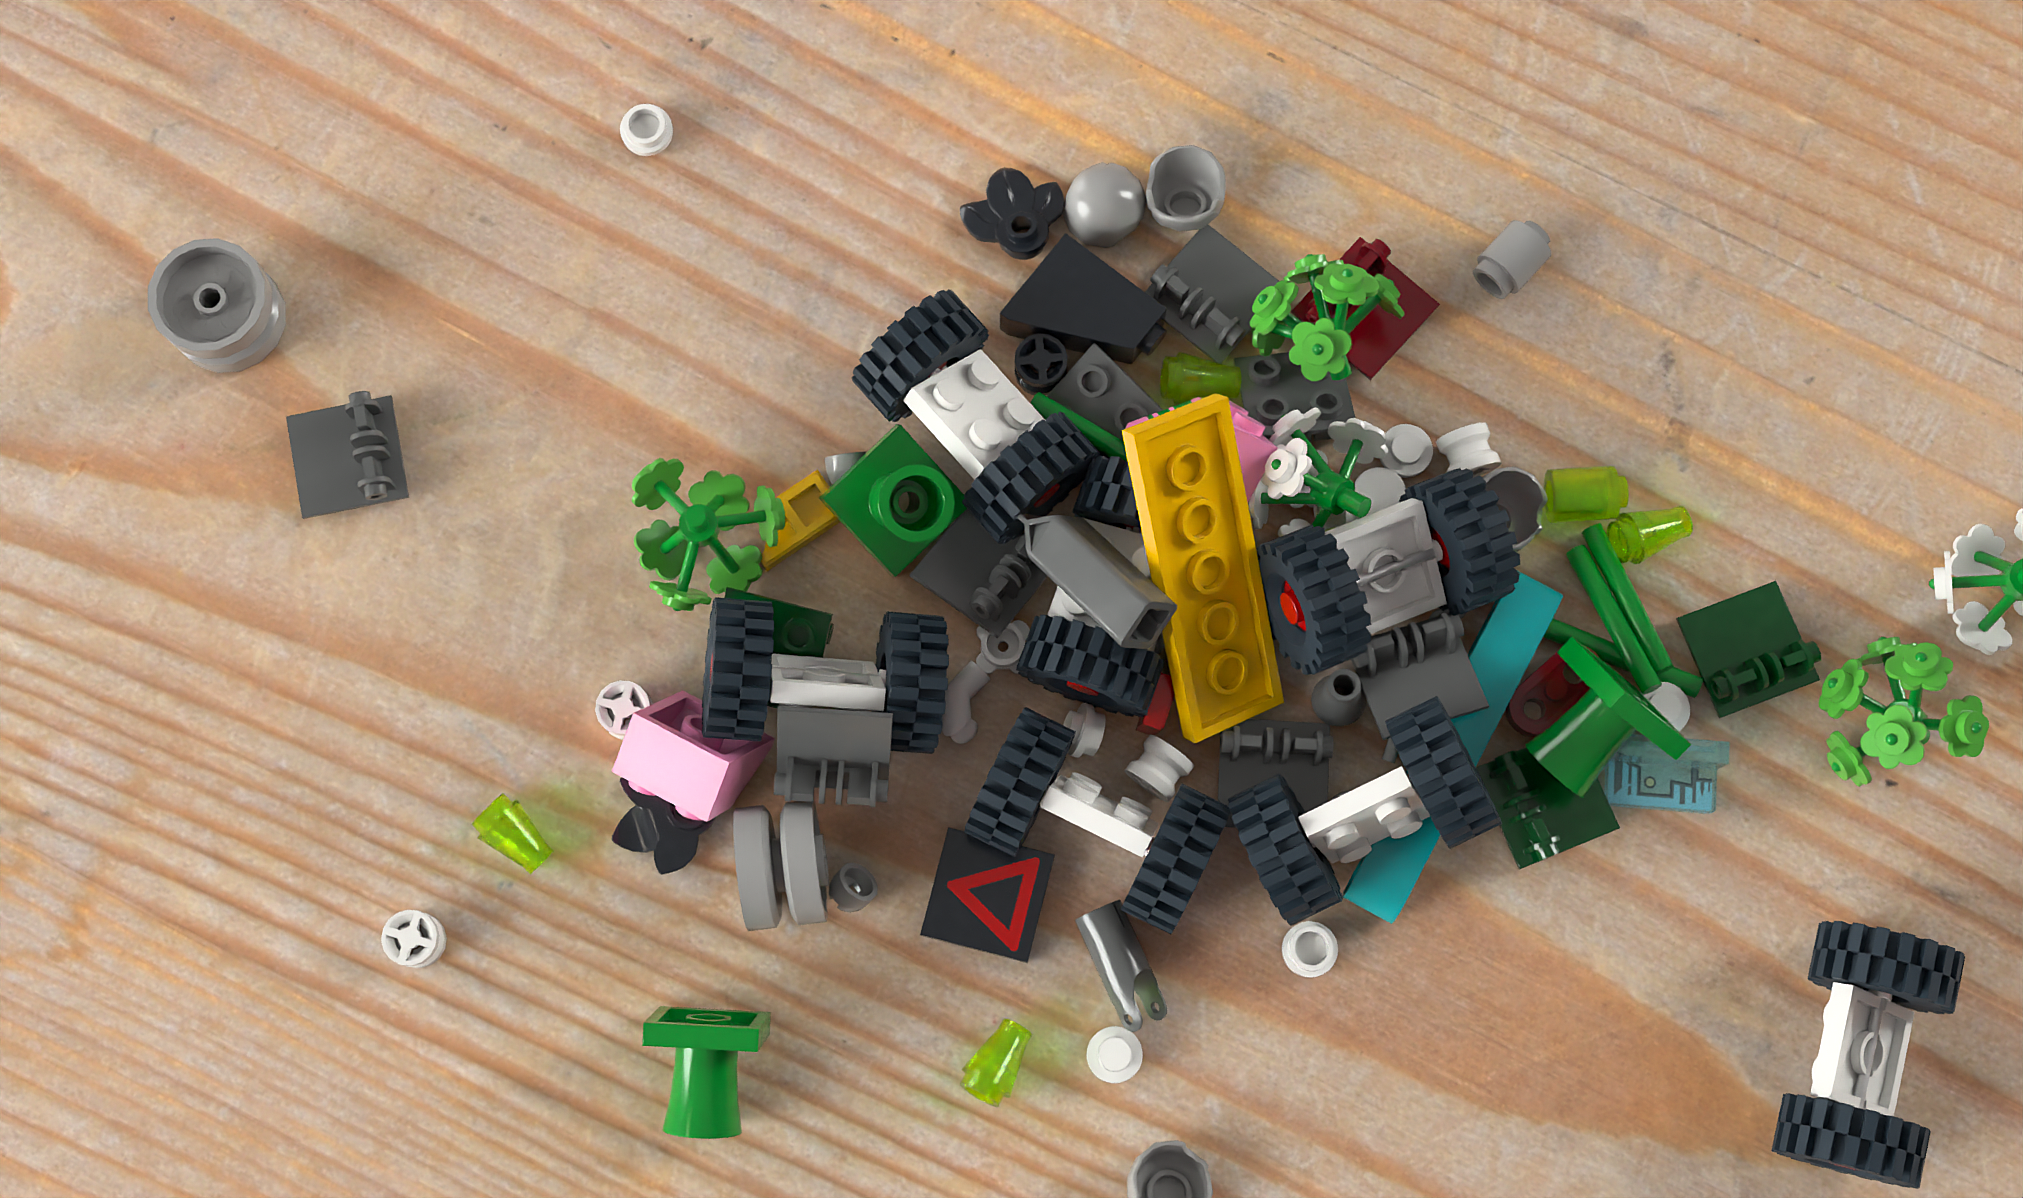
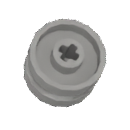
(216, 305)
(779, 865)

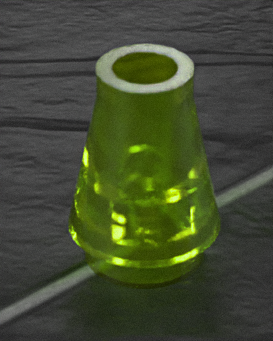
(1194, 377)
(1645, 533)
(512, 833)
(996, 1064)

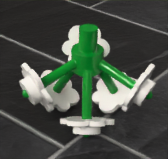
(1300, 473)
(1979, 565)

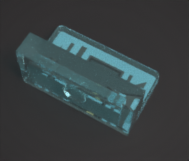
(1651, 779)

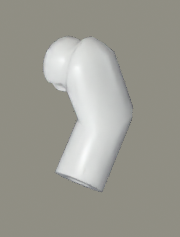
(960, 691)

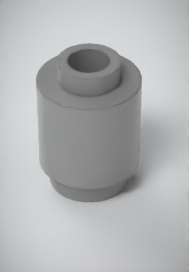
(1512, 258)

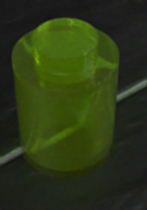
(1584, 494)

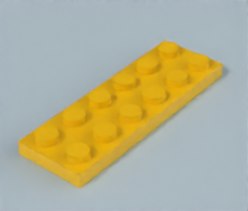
(1206, 563)

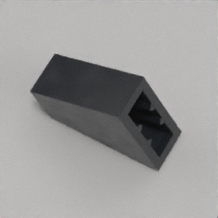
(1084, 304)

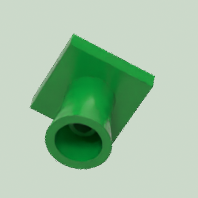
(869, 496)
(1599, 724)
(705, 1067)

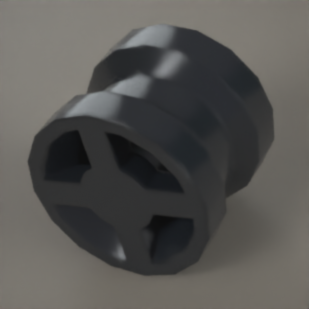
(1040, 353)

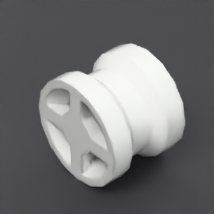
(1469, 449)
(615, 706)
(1159, 768)
(403, 934)

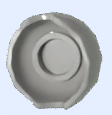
(1185, 188)
(1104, 204)
(1521, 498)
(1169, 1172)

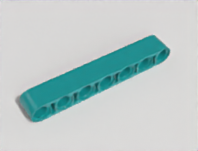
(1499, 661)

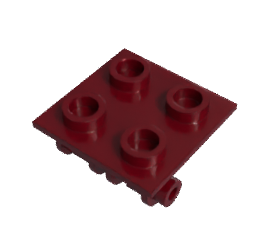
(1379, 333)

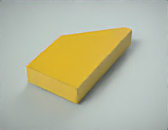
(804, 519)

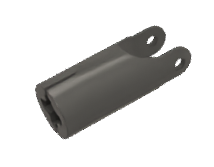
(1121, 964)

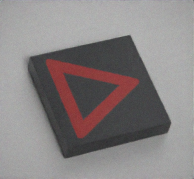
(987, 897)

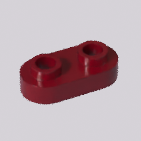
(1548, 690)

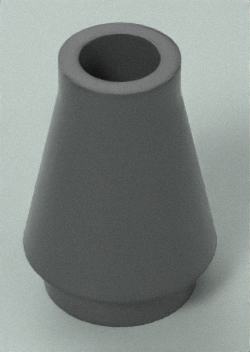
(1335, 708)

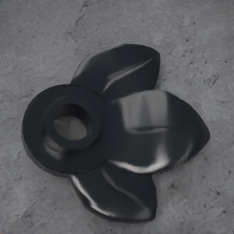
(1014, 206)
(658, 828)

